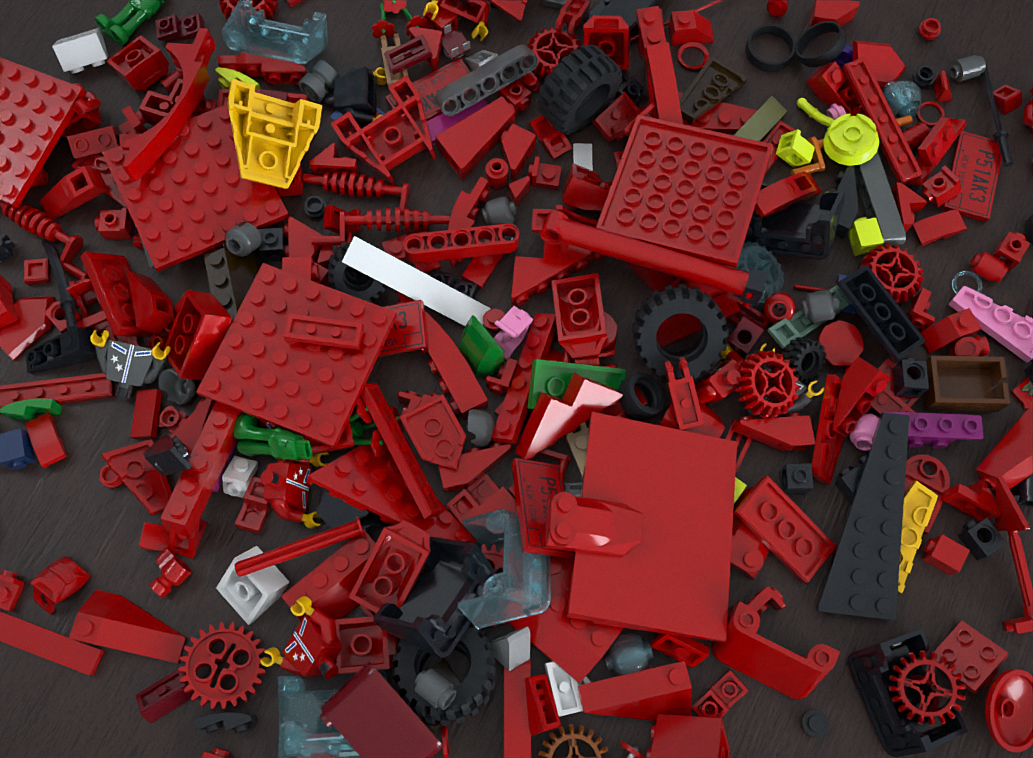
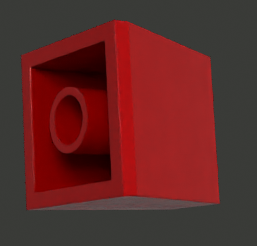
(688, 737)

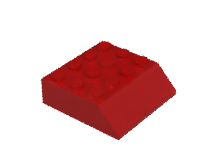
(567, 641)

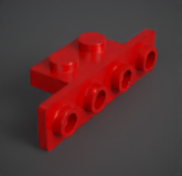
(936, 145)

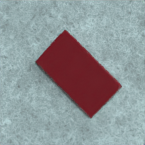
(162, 697)

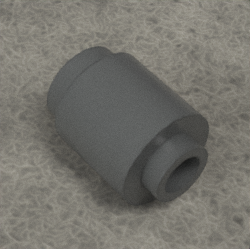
(967, 68)
(435, 689)

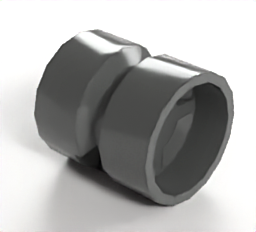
(319, 81)

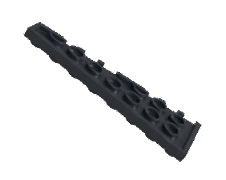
(868, 554)

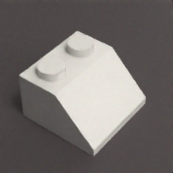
(81, 50)
(253, 592)

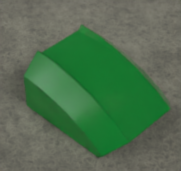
(480, 349)

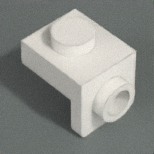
(238, 476)

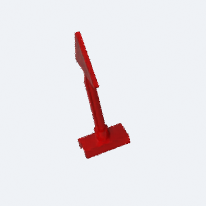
(1012, 521)

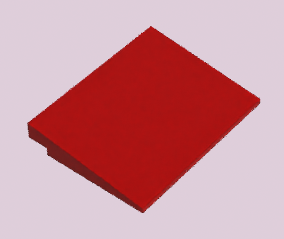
(686, 498)

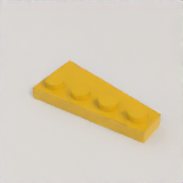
(916, 514)

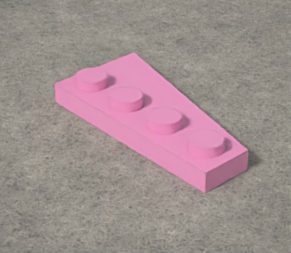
(998, 321)

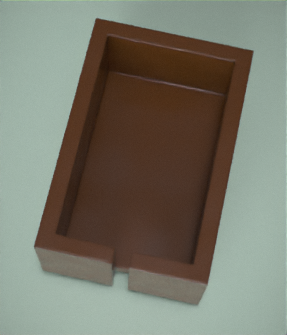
(966, 384)

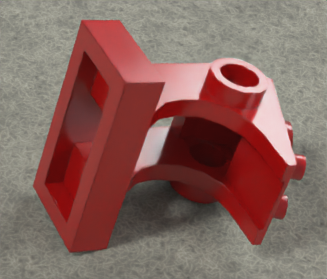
(85, 296)

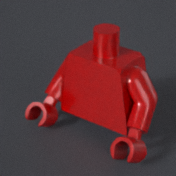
(85, 116)

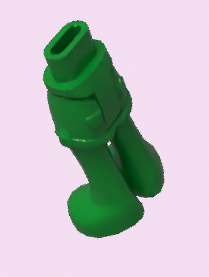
(118, 29)
(281, 442)

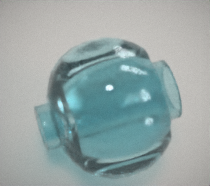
(903, 97)
(629, 654)

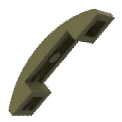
(762, 120)

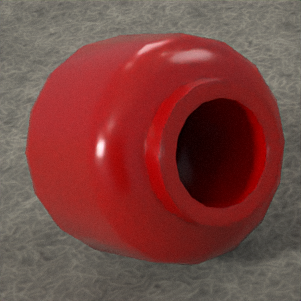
(775, 314)

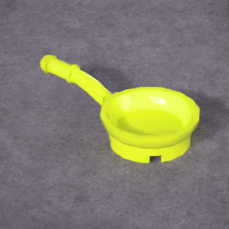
(848, 138)

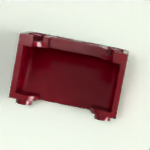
(378, 719)

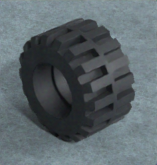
(339, 281)

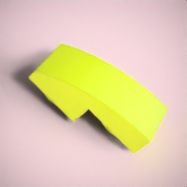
(225, 76)

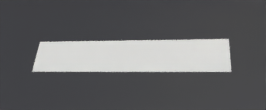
(412, 282)

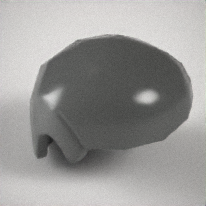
(178, 389)
(482, 425)

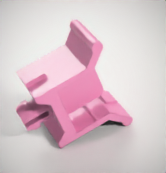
(513, 330)

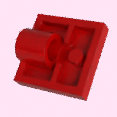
(973, 655)

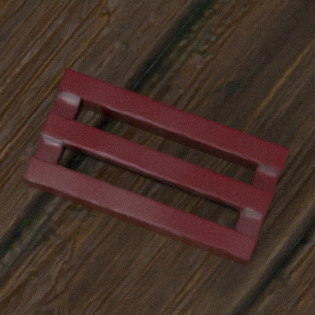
(409, 57)

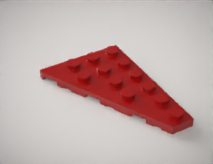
(380, 488)

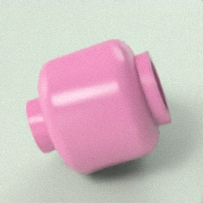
(864, 432)

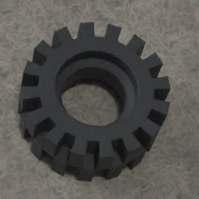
(812, 362)

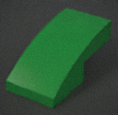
(27, 409)

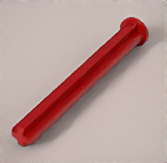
(299, 548)

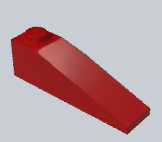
(121, 625)
(640, 694)

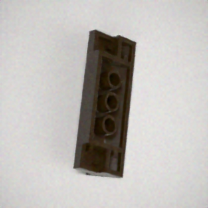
(230, 277)

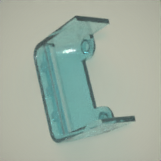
(525, 579)

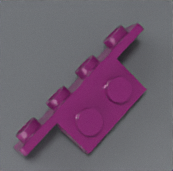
(941, 429)

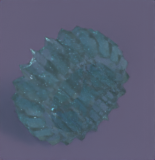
(759, 258)

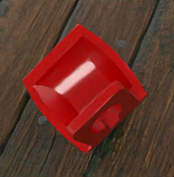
(58, 582)

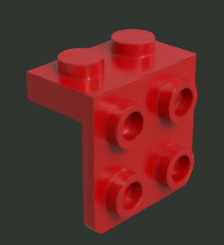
(619, 117)

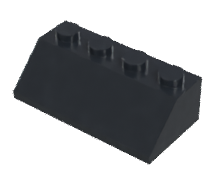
(880, 313)

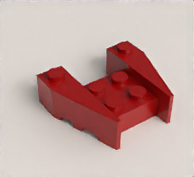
(392, 136)

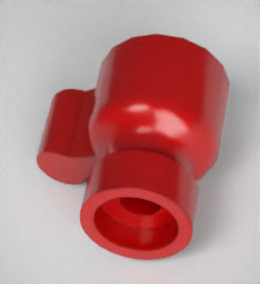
(173, 572)

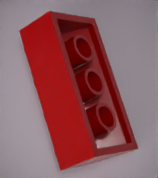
(334, 579)

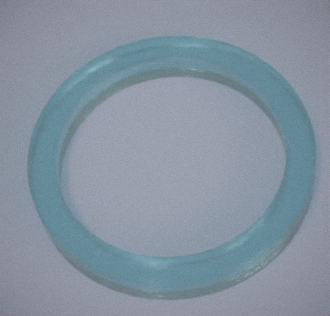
(976, 277)

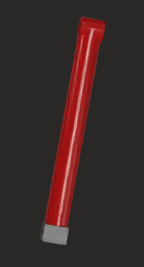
(566, 232)

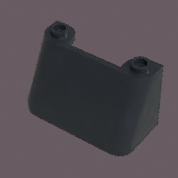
(800, 229)
(431, 611)
(871, 673)

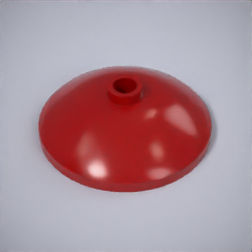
(1011, 710)

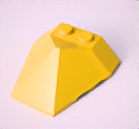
(270, 134)

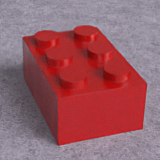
(196, 334)

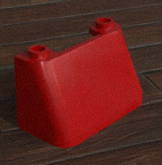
(768, 661)

